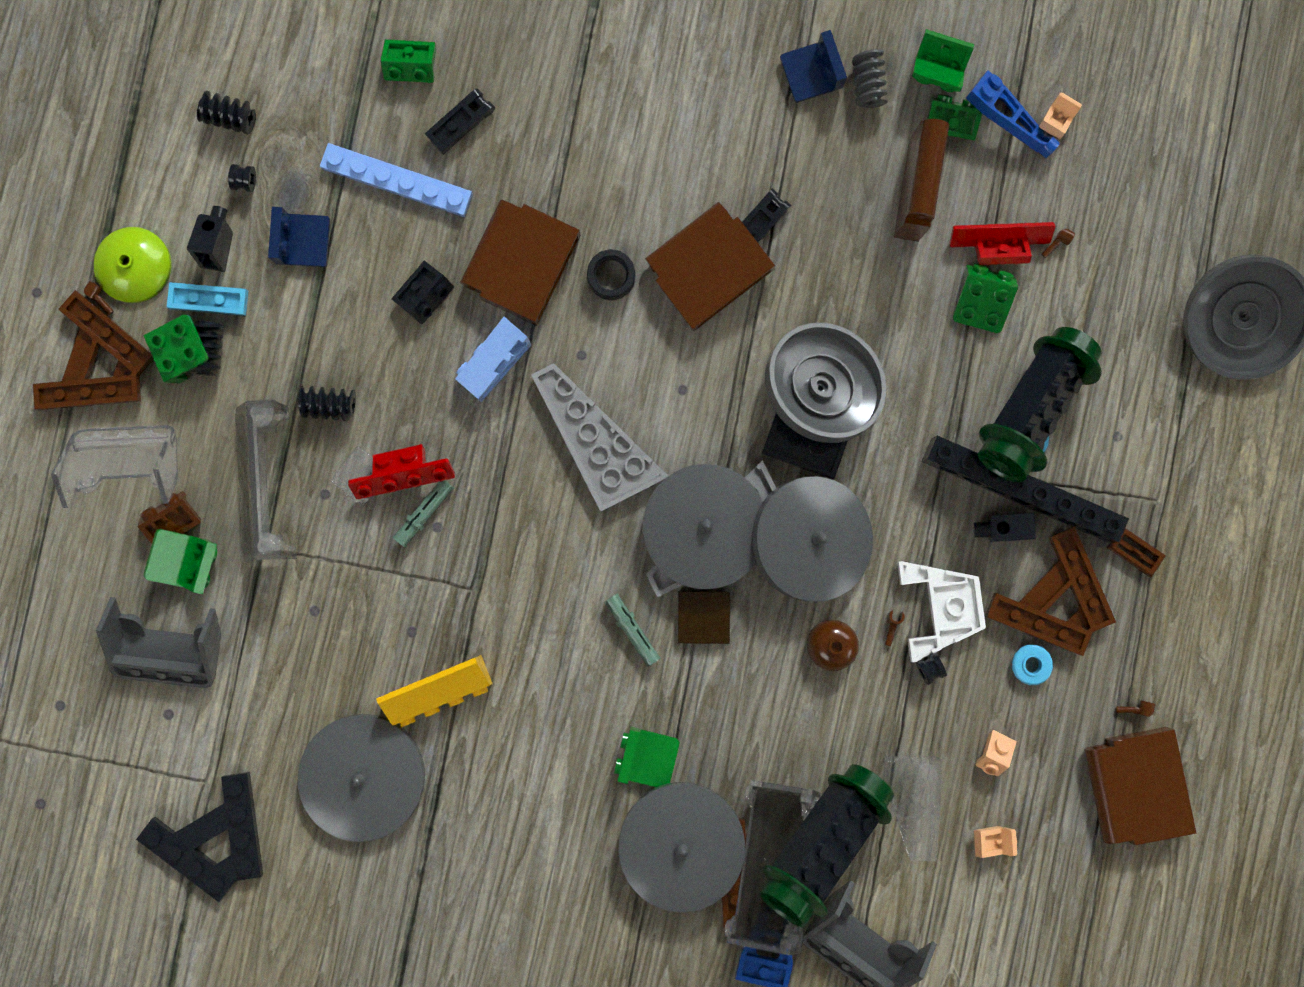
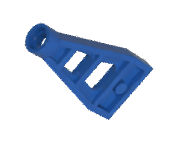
(986, 93)
(763, 969)

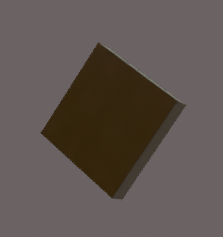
(704, 617)

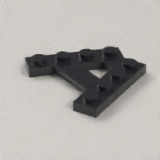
(181, 850)

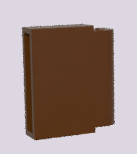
(921, 179)
(520, 260)
(709, 265)
(1140, 787)

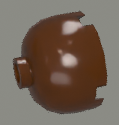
(832, 645)

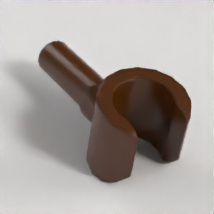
(1064, 236)
(93, 290)
(892, 626)
(1145, 709)

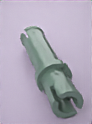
(422, 513)
(626, 621)

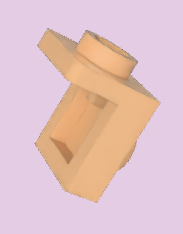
(1060, 115)
(996, 754)
(995, 842)

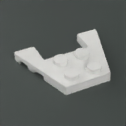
(953, 605)

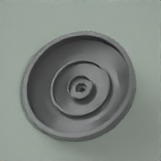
(1246, 317)
(825, 382)
(702, 526)
(812, 539)
(361, 777)
(681, 847)

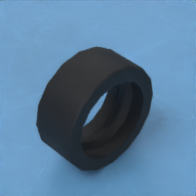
(600, 258)

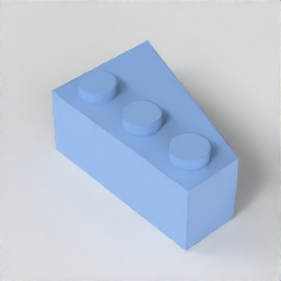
(493, 359)

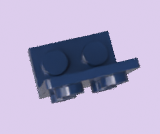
(814, 69)
(298, 239)

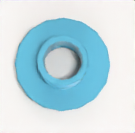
(1044, 669)

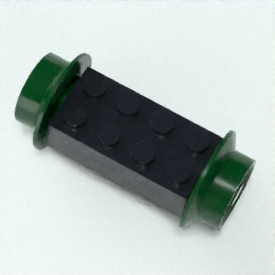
(1031, 414)
(826, 844)

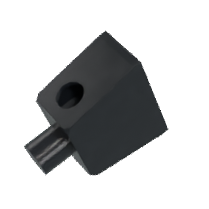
(211, 240)
(1018, 527)

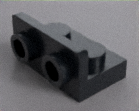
(423, 292)

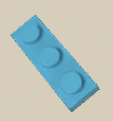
(207, 299)

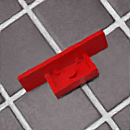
(1002, 242)
(400, 471)

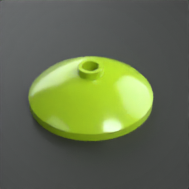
(147, 266)

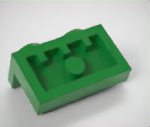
(408, 61)
(962, 117)

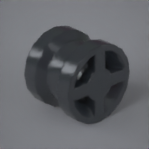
(242, 178)
(931, 668)

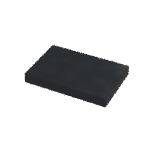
(802, 452)

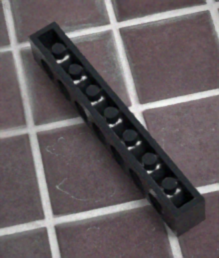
(1030, 493)

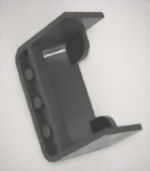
(158, 654)
(861, 951)

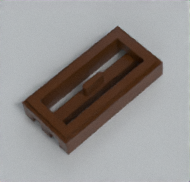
(1154, 564)

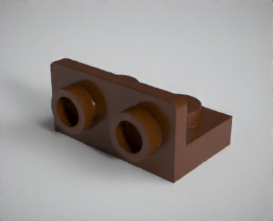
(174, 516)

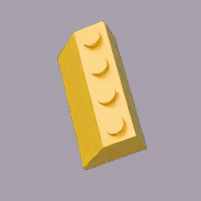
(434, 691)

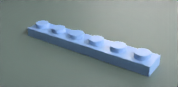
(396, 180)

